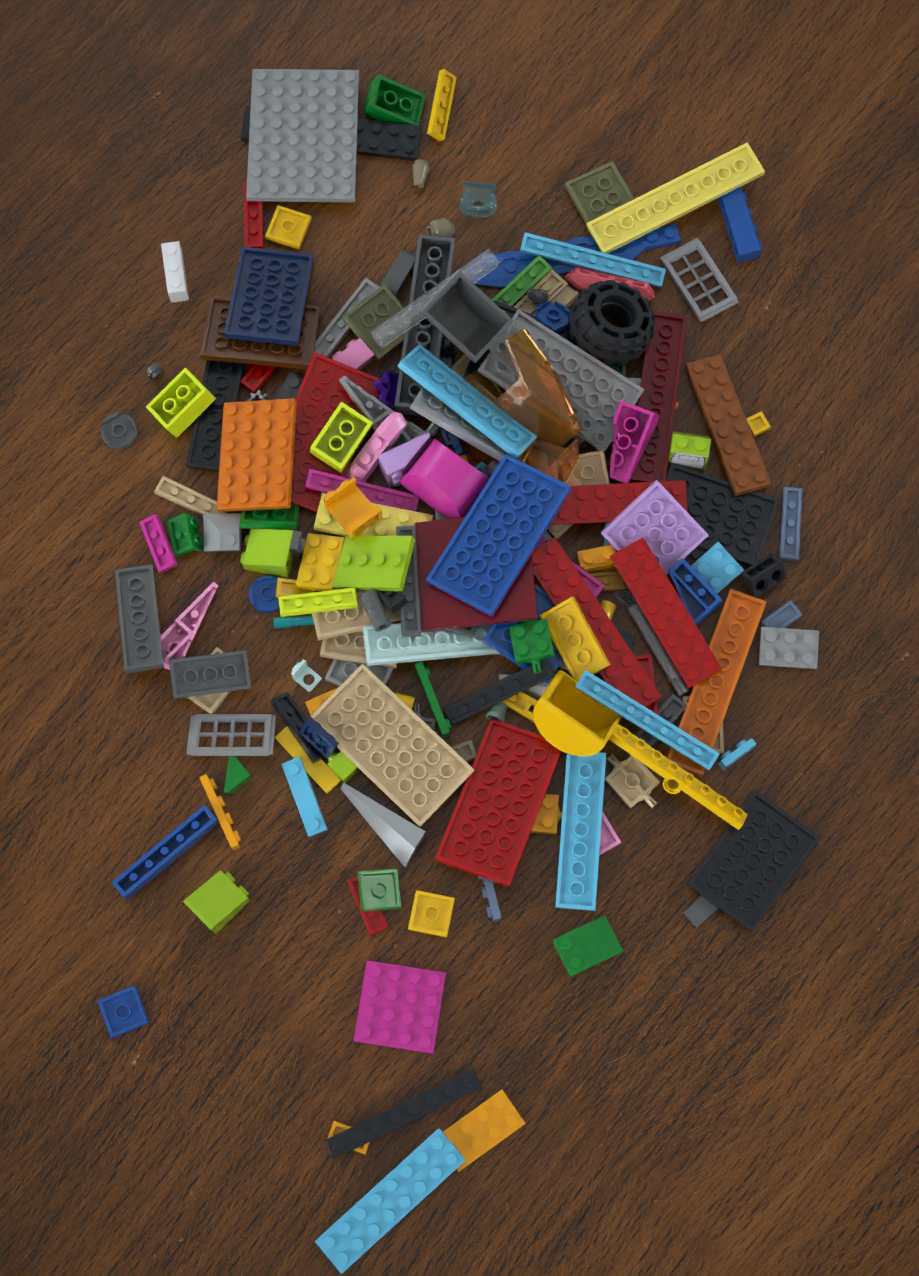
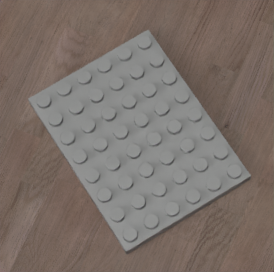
(303, 135)

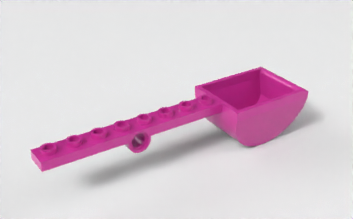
(452, 488)

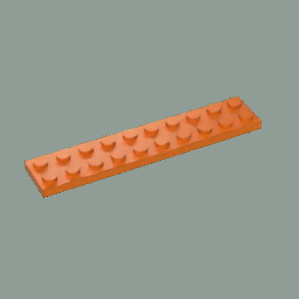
(712, 696)

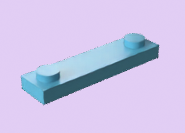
(304, 797)

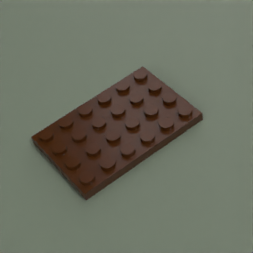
(223, 349)

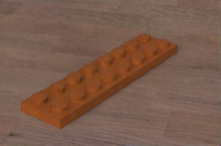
(728, 425)

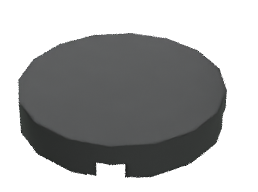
(119, 431)

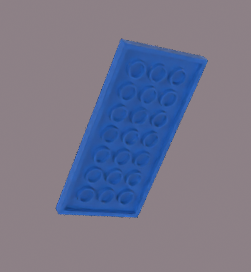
(498, 535)

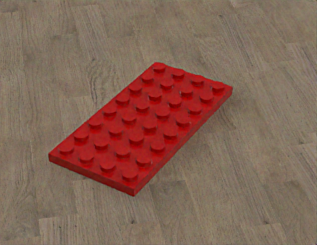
(316, 403)
(499, 803)

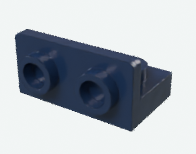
(319, 737)

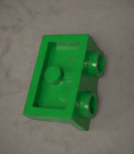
(184, 534)

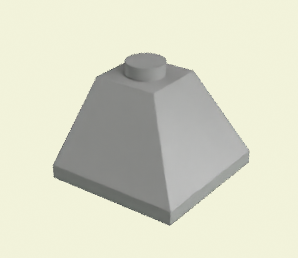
(222, 532)

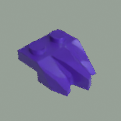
(388, 388)

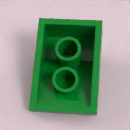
(393, 102)
(587, 946)

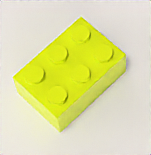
(180, 402)
(341, 437)

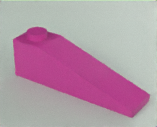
(631, 436)

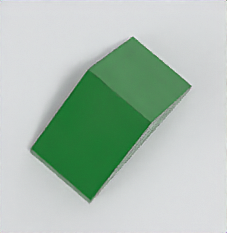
(236, 776)

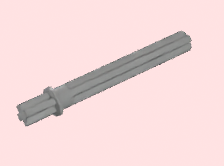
(658, 650)

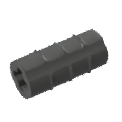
(375, 610)

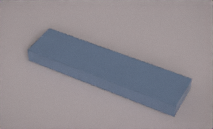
(790, 524)

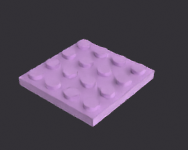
(661, 522)

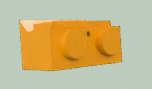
(596, 559)

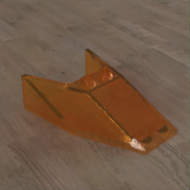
(537, 396)

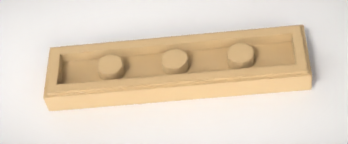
(186, 497)

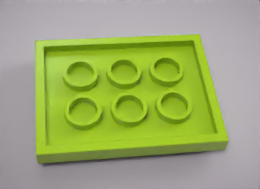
(374, 563)

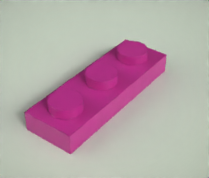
(158, 543)

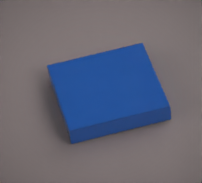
(123, 1011)

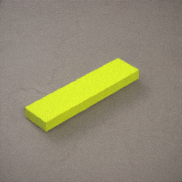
(318, 602)

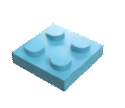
(717, 567)

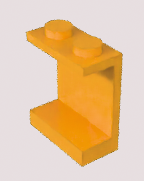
(351, 508)

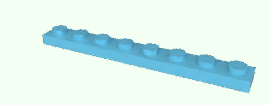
(592, 259)
(647, 720)

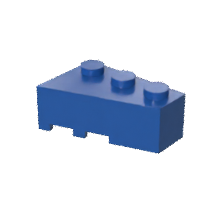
(694, 591)

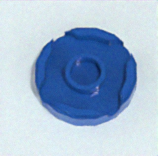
(553, 316)
(263, 594)

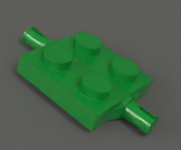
(532, 642)

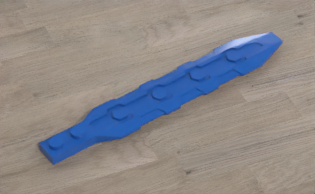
(515, 262)

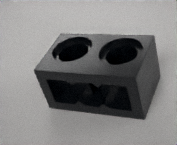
(763, 575)

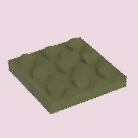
(598, 191)
(372, 313)

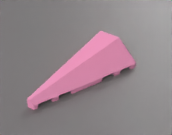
(180, 634)

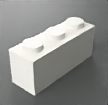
(175, 271)

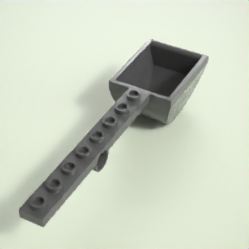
(477, 326)

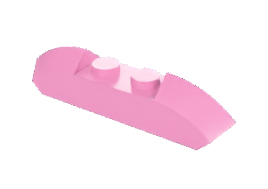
(379, 443)

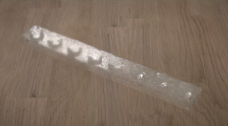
(411, 316)

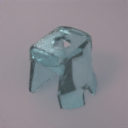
(478, 192)

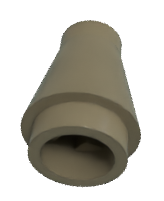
(420, 173)

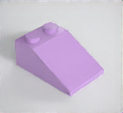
(400, 460)

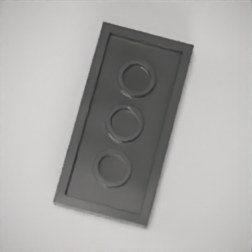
(210, 674)

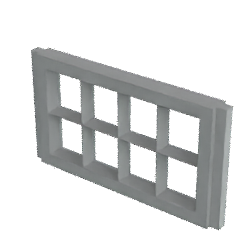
(716, 308)
(268, 735)

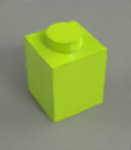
(342, 766)

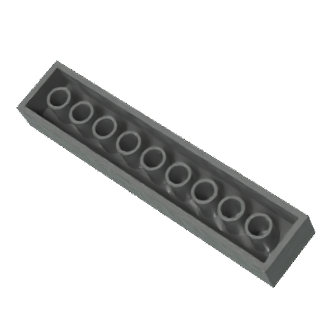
(431, 267)

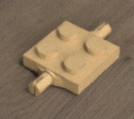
(631, 781)

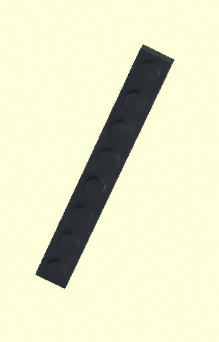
(403, 1114)

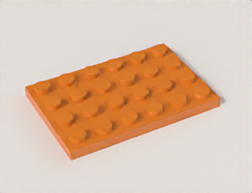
(256, 455)

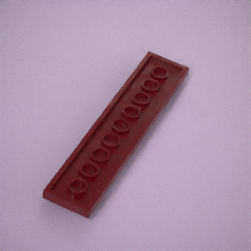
(659, 396)

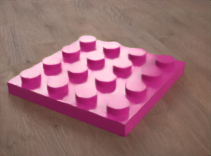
(399, 1007)

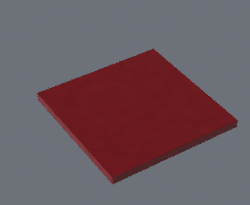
(446, 612)

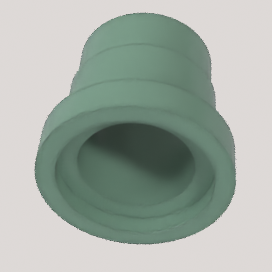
(497, 712)

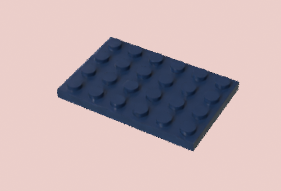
(269, 296)

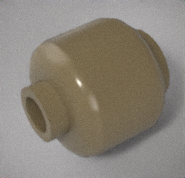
(441, 228)

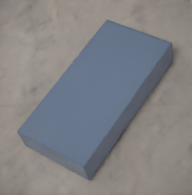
(783, 616)

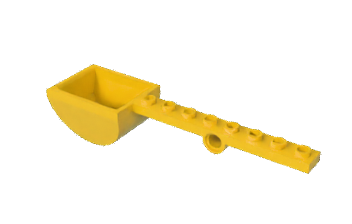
(583, 727)

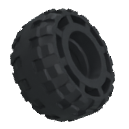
(602, 339)

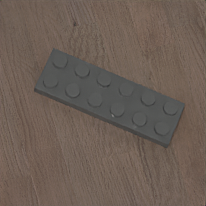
(139, 619)

